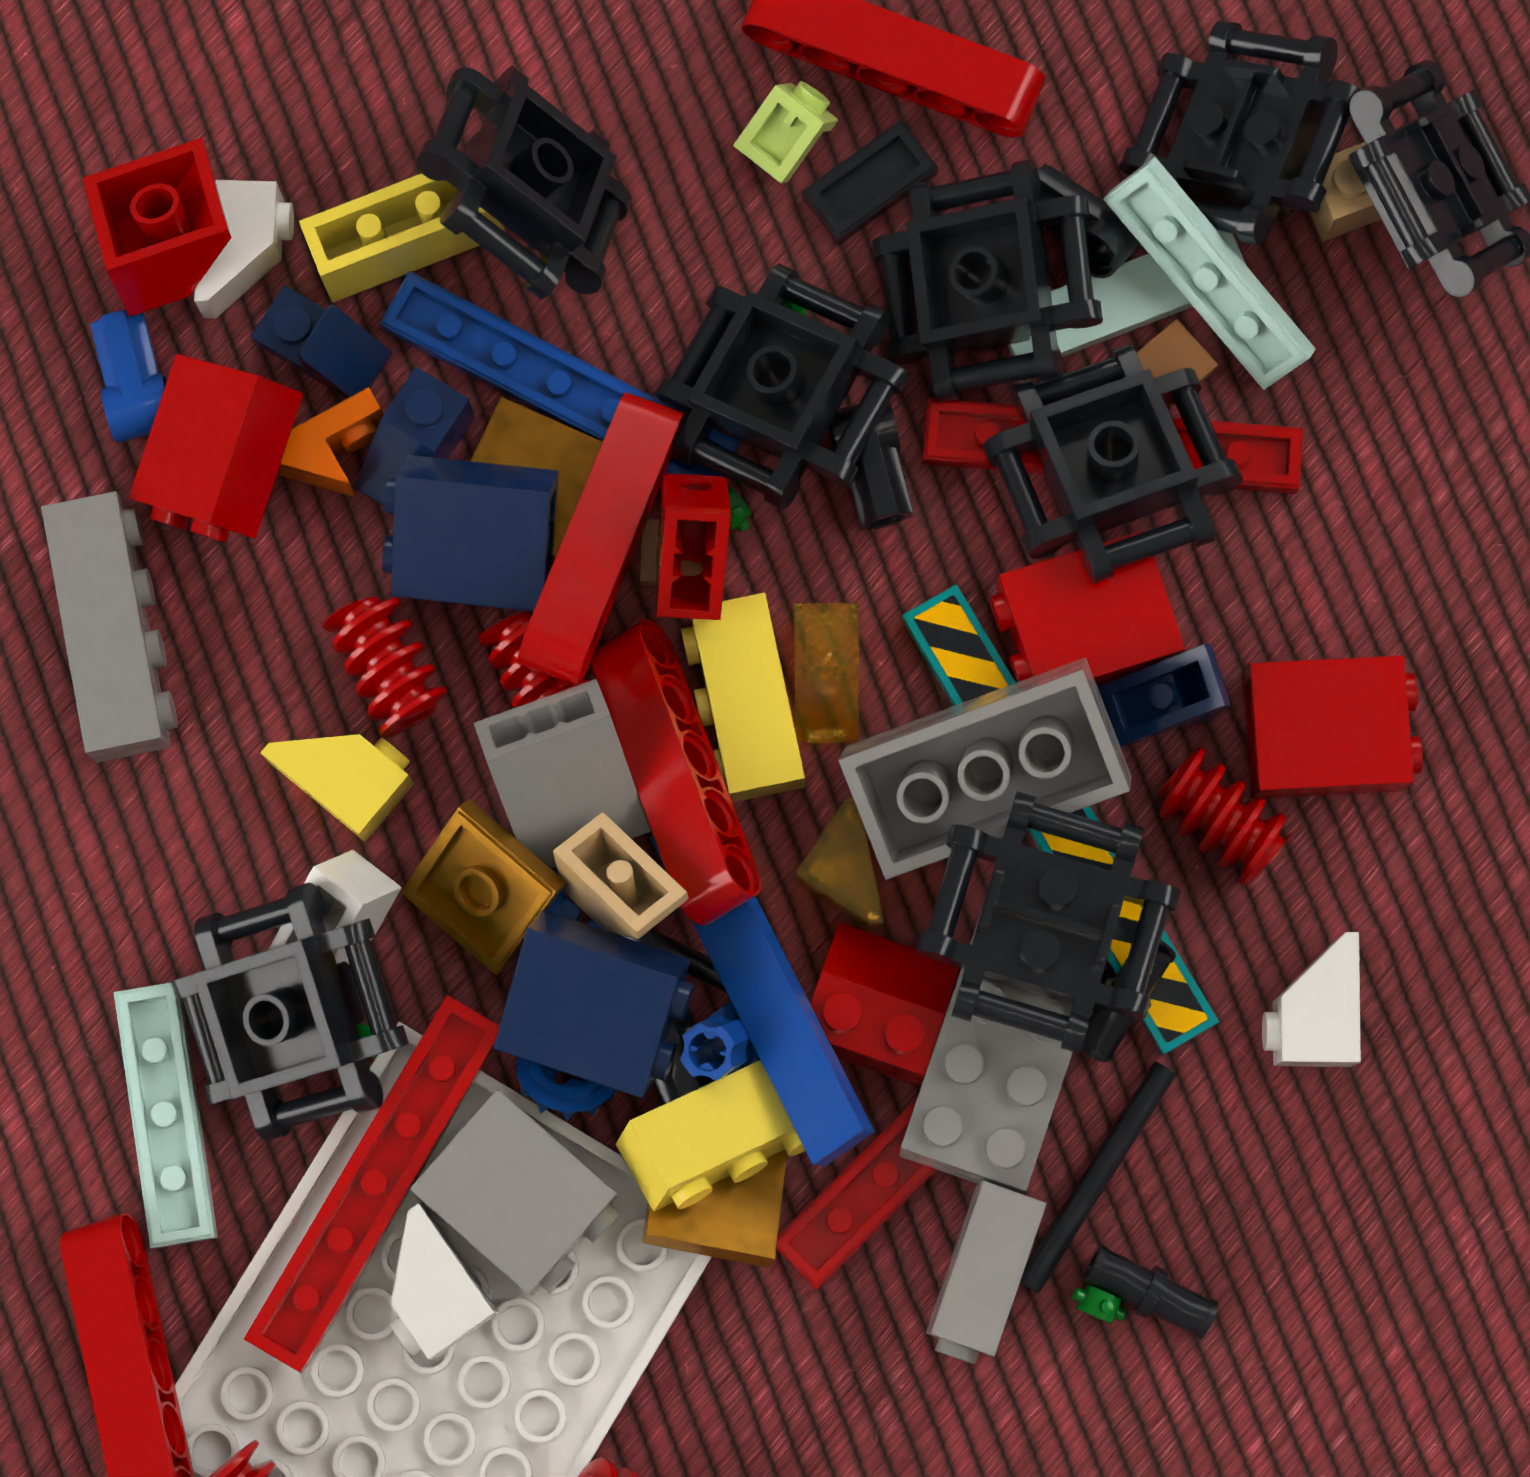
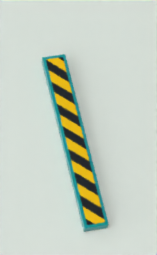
(971, 667)

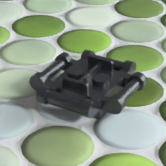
(1248, 128)
(531, 175)
(1438, 179)
(985, 279)
(780, 383)
(1112, 461)
(1047, 923)
(288, 1012)

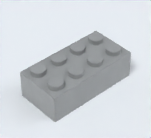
(972, 758)
(987, 1096)

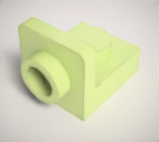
(786, 129)

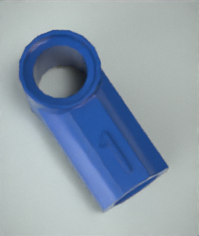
(129, 374)
(718, 1045)

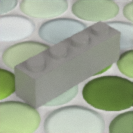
(108, 627)

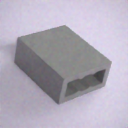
(560, 768)
(517, 1195)
(984, 1272)

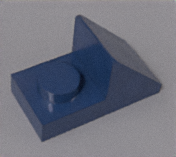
(321, 343)
(1166, 696)

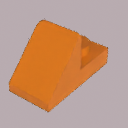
(312, 443)

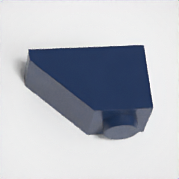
(421, 421)

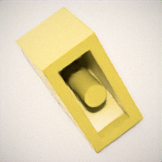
(346, 776)

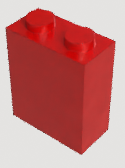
(215, 449)
(1065, 617)
(1330, 727)

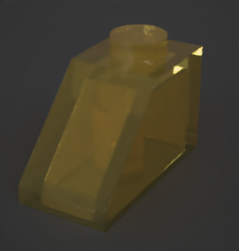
(826, 672)

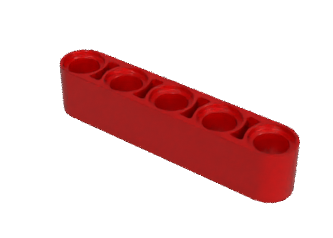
(902, 59)
(601, 539)
(676, 772)
(124, 1350)

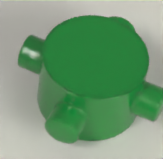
(739, 511)
(1098, 1304)

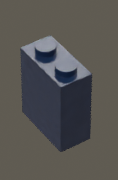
(470, 532)
(594, 1004)

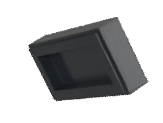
(869, 182)

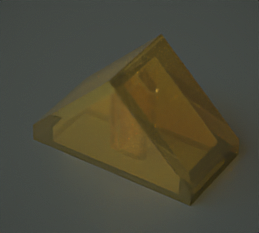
(842, 869)

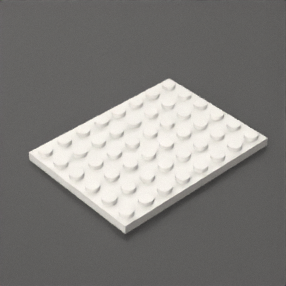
(506, 1401)

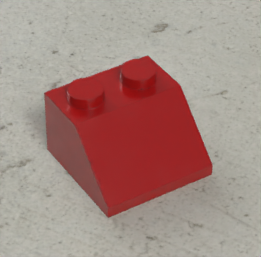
(158, 224)
(882, 1003)

